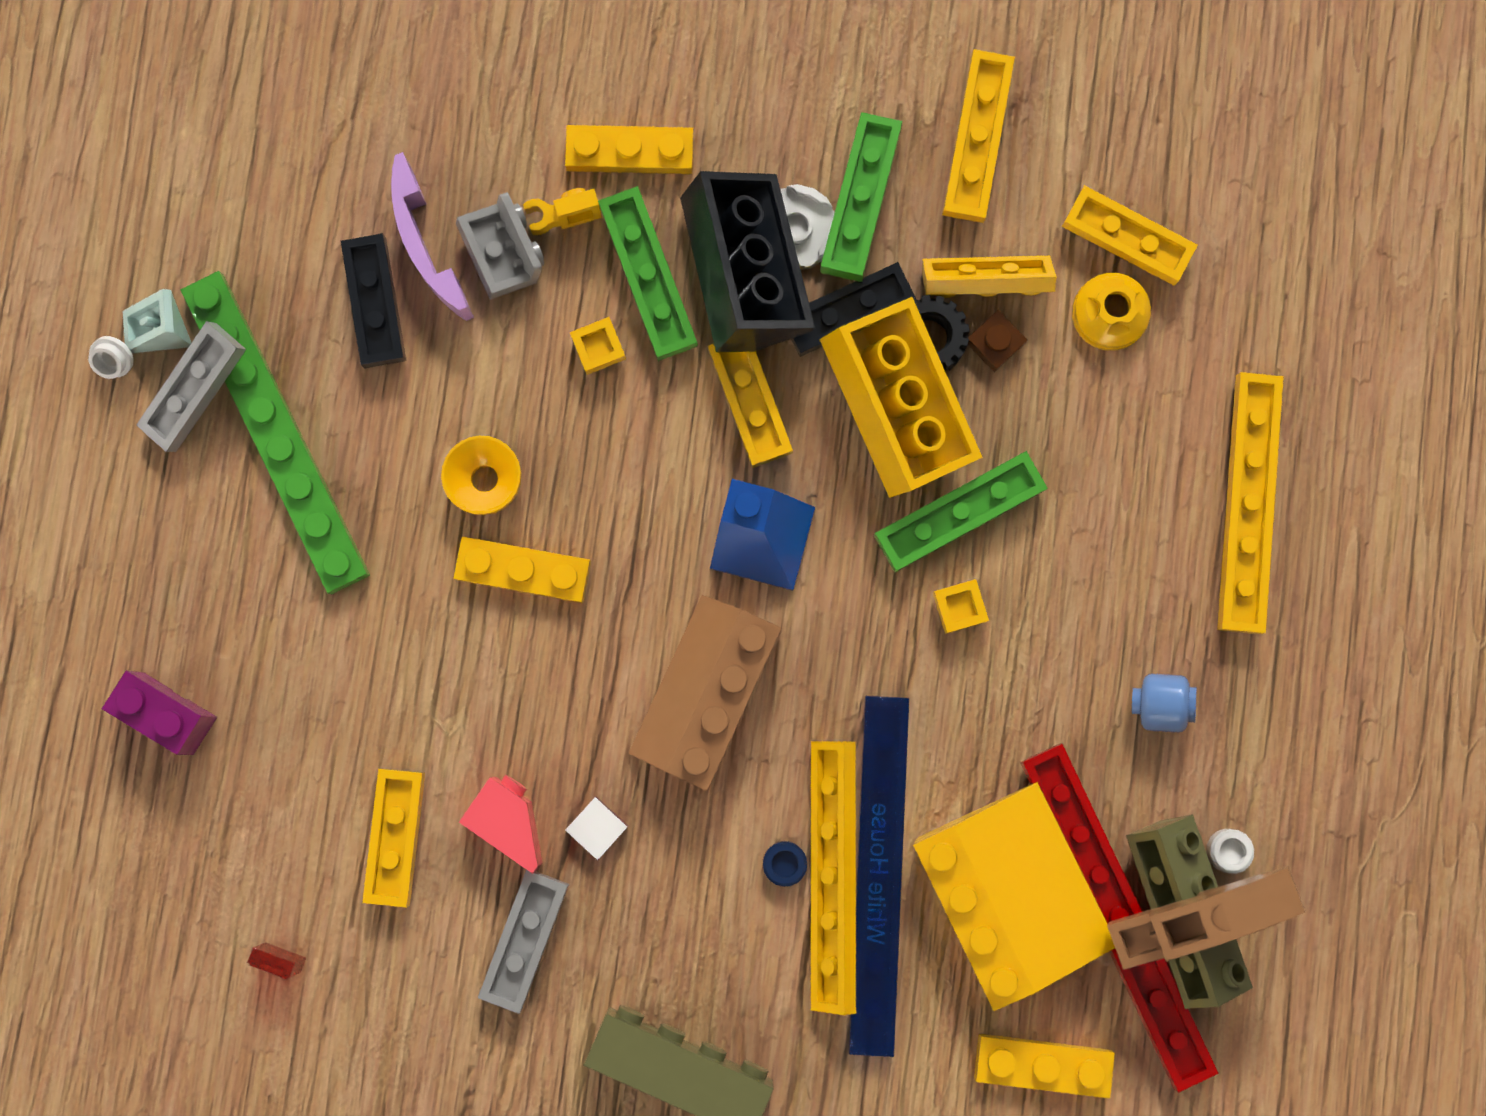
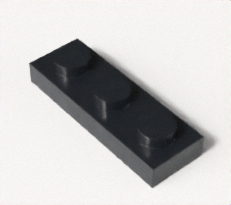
(373, 301)
(852, 303)

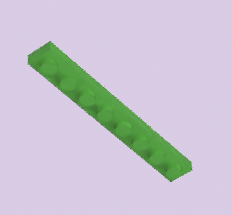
(280, 440)

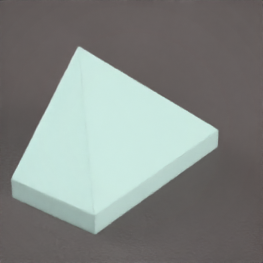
(155, 324)

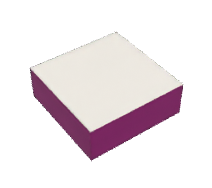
(596, 828)

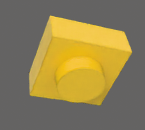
(598, 345)
(960, 606)

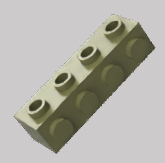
(1175, 869)
(677, 1070)

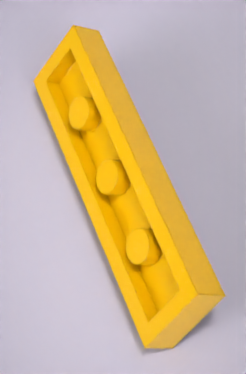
(978, 136)

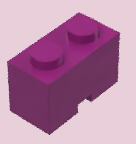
(159, 713)

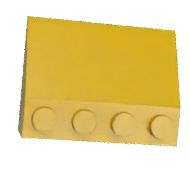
(1014, 895)

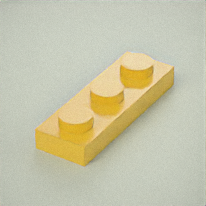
(629, 149)
(1129, 235)
(988, 275)
(751, 405)
(522, 569)
(393, 838)
(1044, 1066)

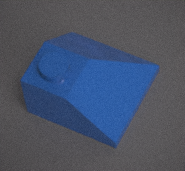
(762, 535)

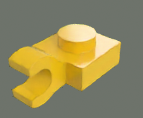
(572, 209)

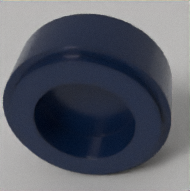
(784, 863)

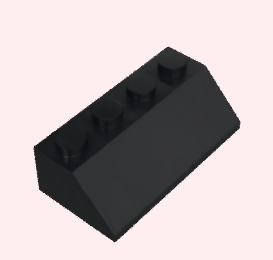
(745, 260)

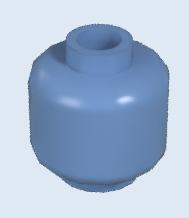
(1165, 702)

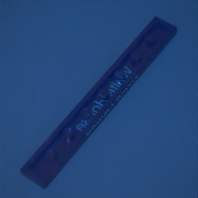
(879, 874)

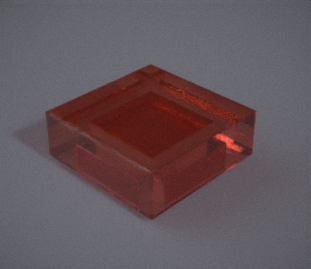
(276, 960)

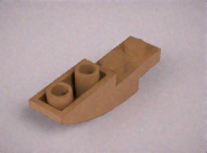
(1207, 919)

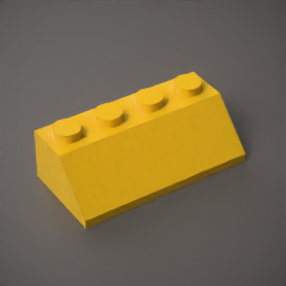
(900, 397)

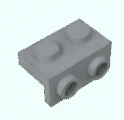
(501, 247)

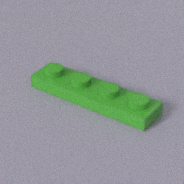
(861, 197)
(648, 273)
(960, 511)

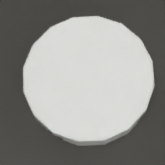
(809, 221)

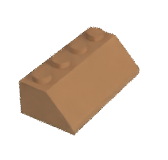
(705, 691)

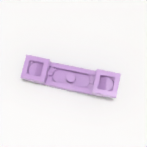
(406, 197)

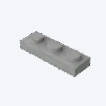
(191, 387)
(523, 941)

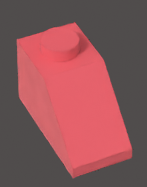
(506, 821)

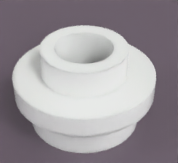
(110, 357)

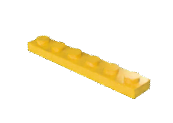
(1250, 503)
(833, 877)

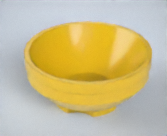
(1096, 324)
(471, 456)

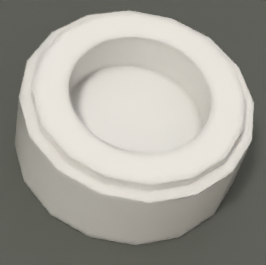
(1230, 851)

